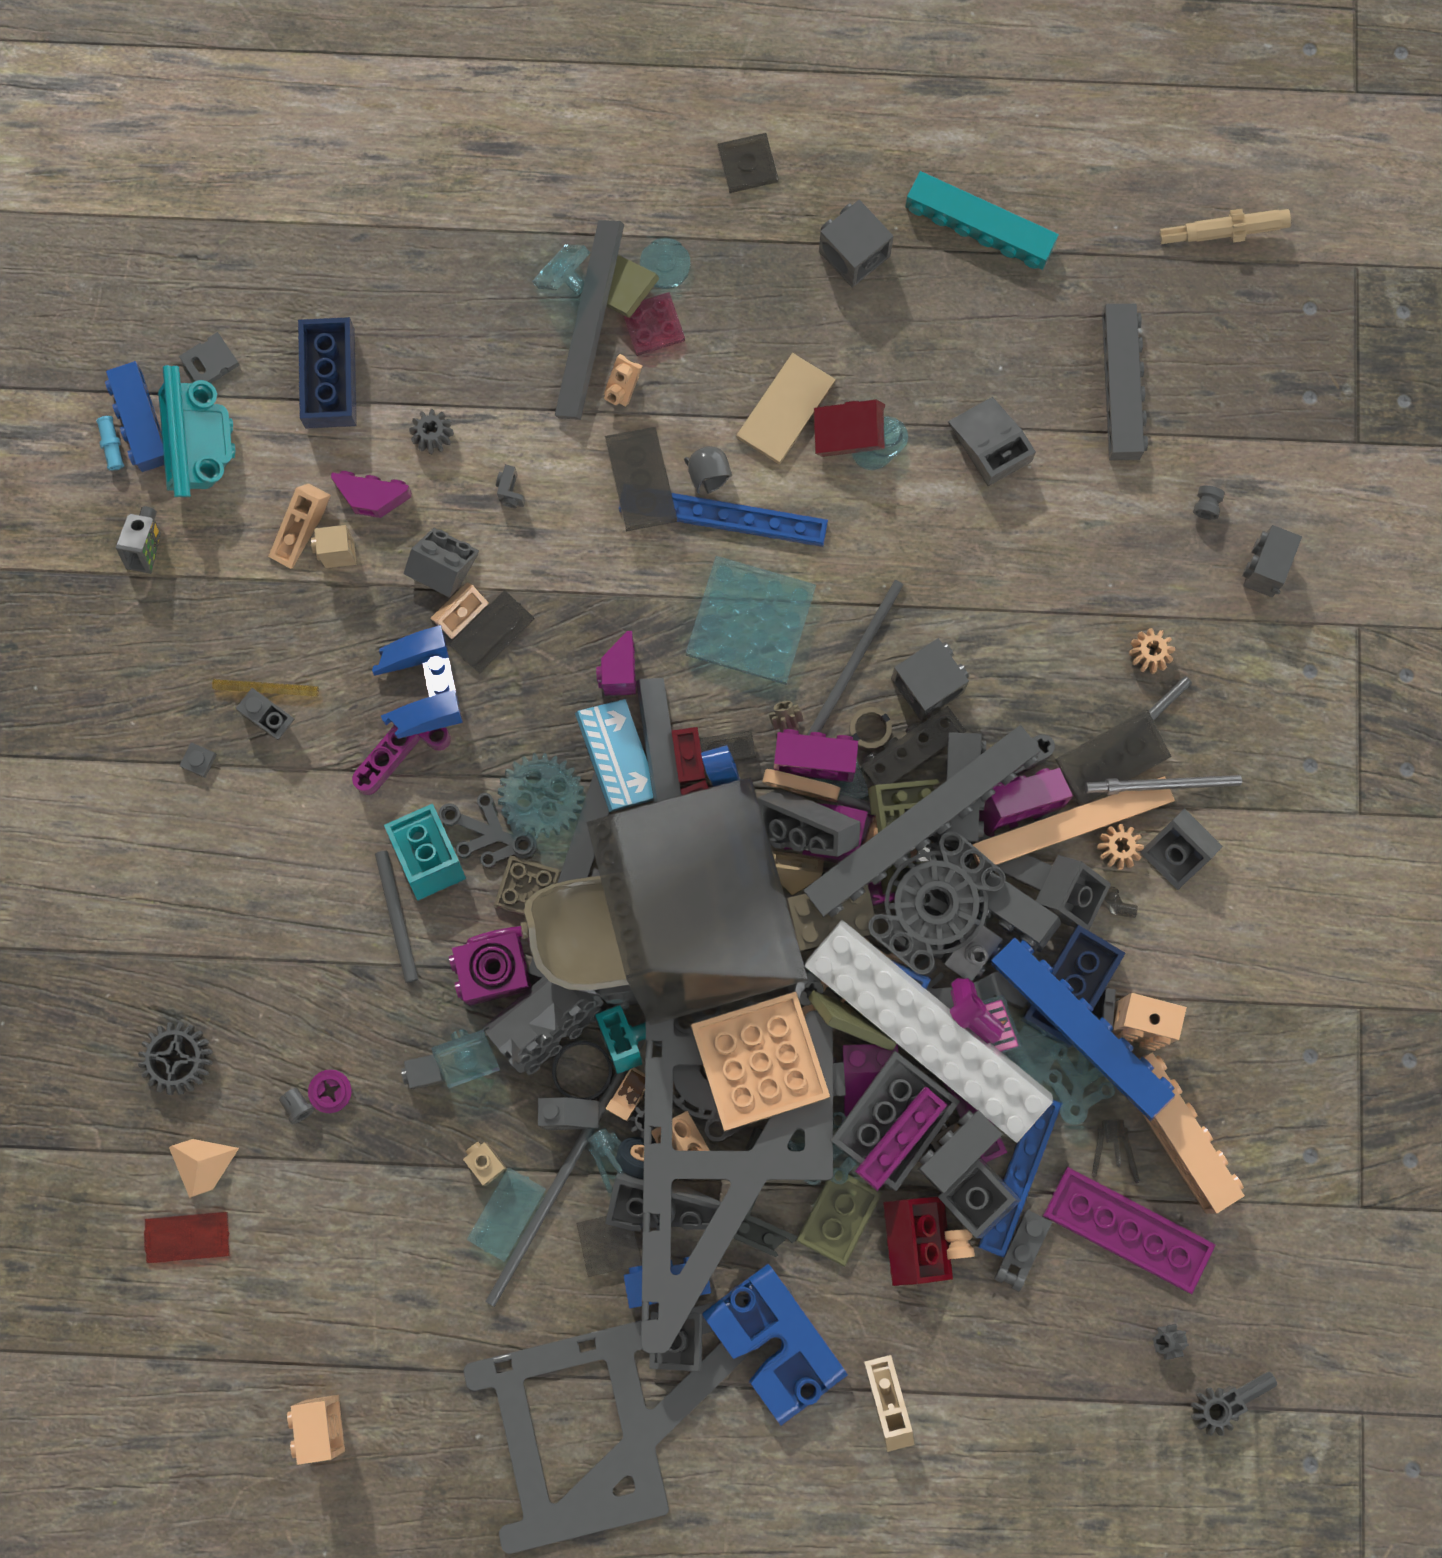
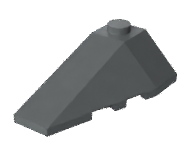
(688, 1207)

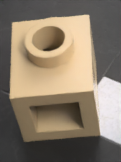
(484, 1162)

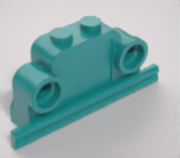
(193, 434)

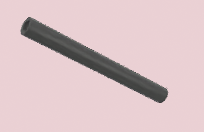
(396, 916)

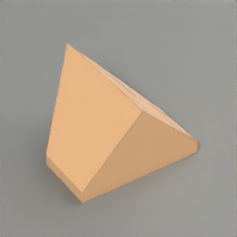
(201, 1164)

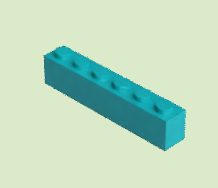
(981, 221)

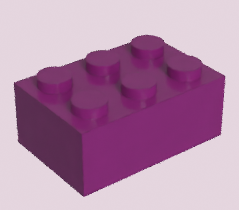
(816, 755)

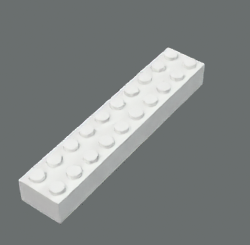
(928, 1031)

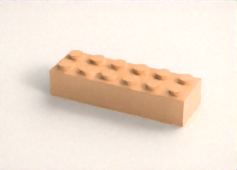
(1192, 1150)

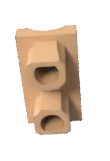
(622, 381)

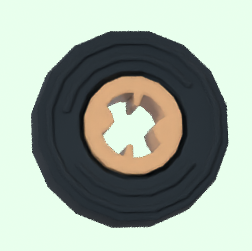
(631, 1156)

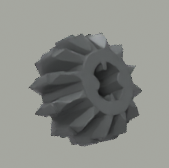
(431, 440)

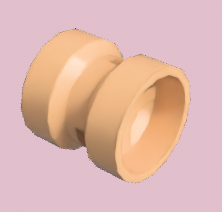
(959, 1244)

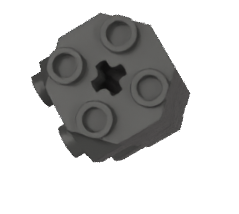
(537, 1021)

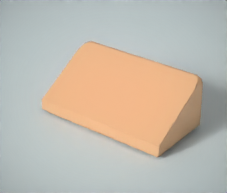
(459, 610)

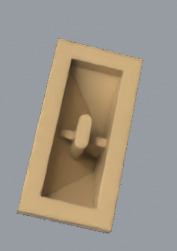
(797, 870)

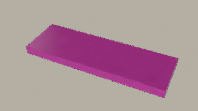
(1129, 1230)

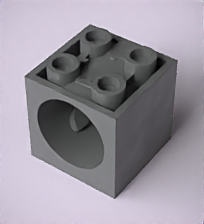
(855, 242)
(930, 678)

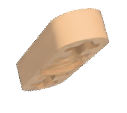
(801, 785)

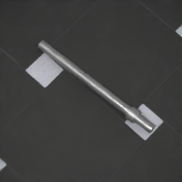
(1114, 786)

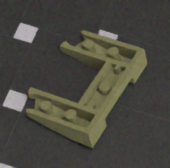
(889, 803)

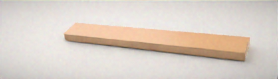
(1071, 824)

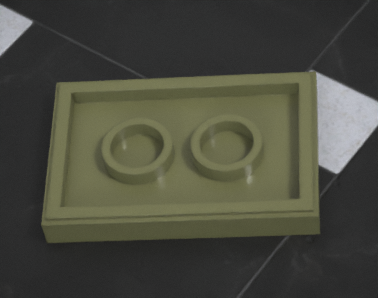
(849, 1020)
(839, 1218)

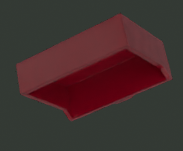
(849, 428)

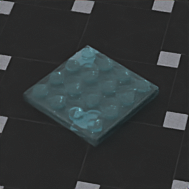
(750, 620)

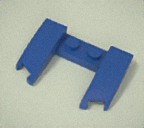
(442, 705)

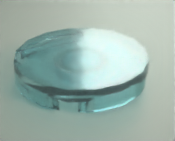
(668, 261)

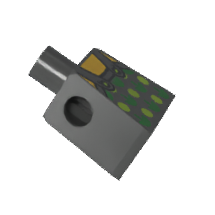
(139, 541)

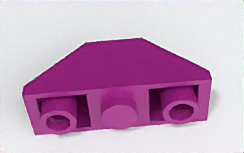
(370, 495)

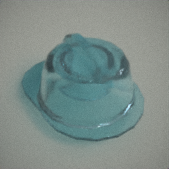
(895, 440)

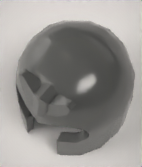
(708, 463)

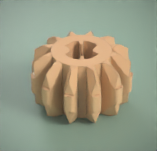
(1141, 651)
(1111, 848)

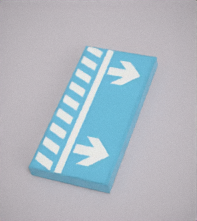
(616, 754)

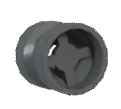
(1208, 502)

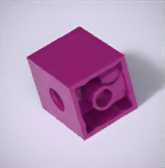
(473, 966)

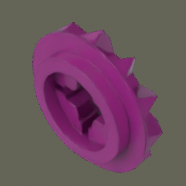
(317, 1088)

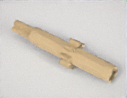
(1234, 226)

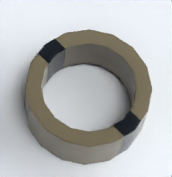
(871, 711)

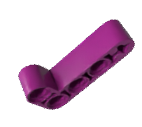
(396, 755)

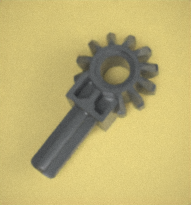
(1231, 1403)

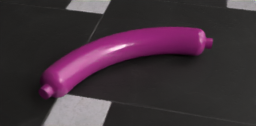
(495, 933)

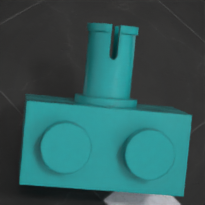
(621, 1038)

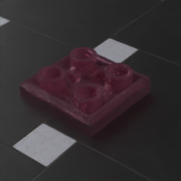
(654, 325)

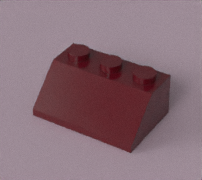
(917, 1241)

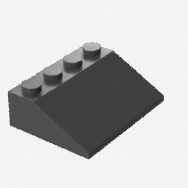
(881, 1107)

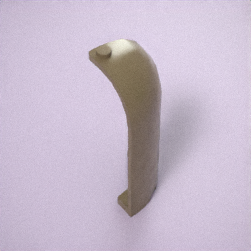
(573, 935)

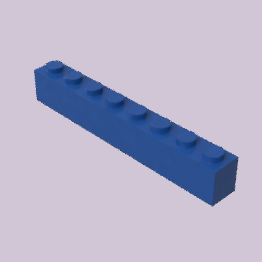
(1082, 1029)

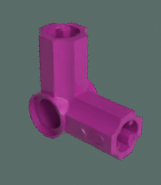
(972, 1013)

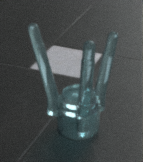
(602, 1144)

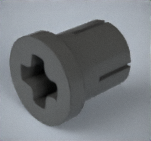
(296, 1106)

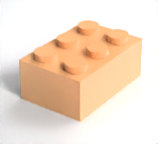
(316, 1429)

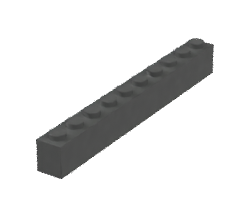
(922, 821)

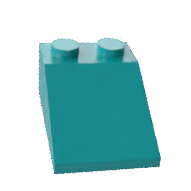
(425, 852)

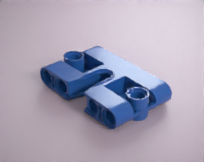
(803, 1352)

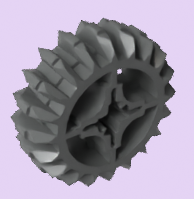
(177, 1045)

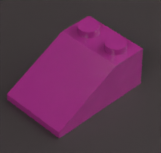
(860, 1068)

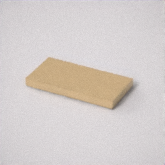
(785, 408)

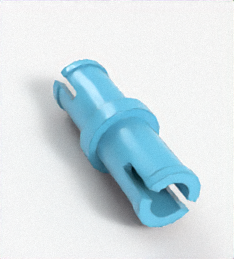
(110, 443)

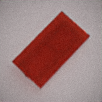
(186, 1237)

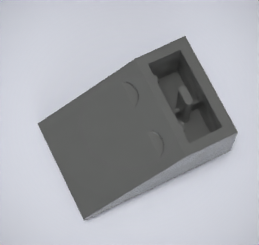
(992, 440)

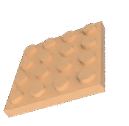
(760, 1061)

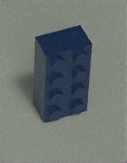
(327, 372)
(1087, 966)

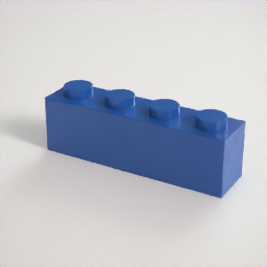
(137, 415)

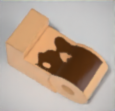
(628, 1095)

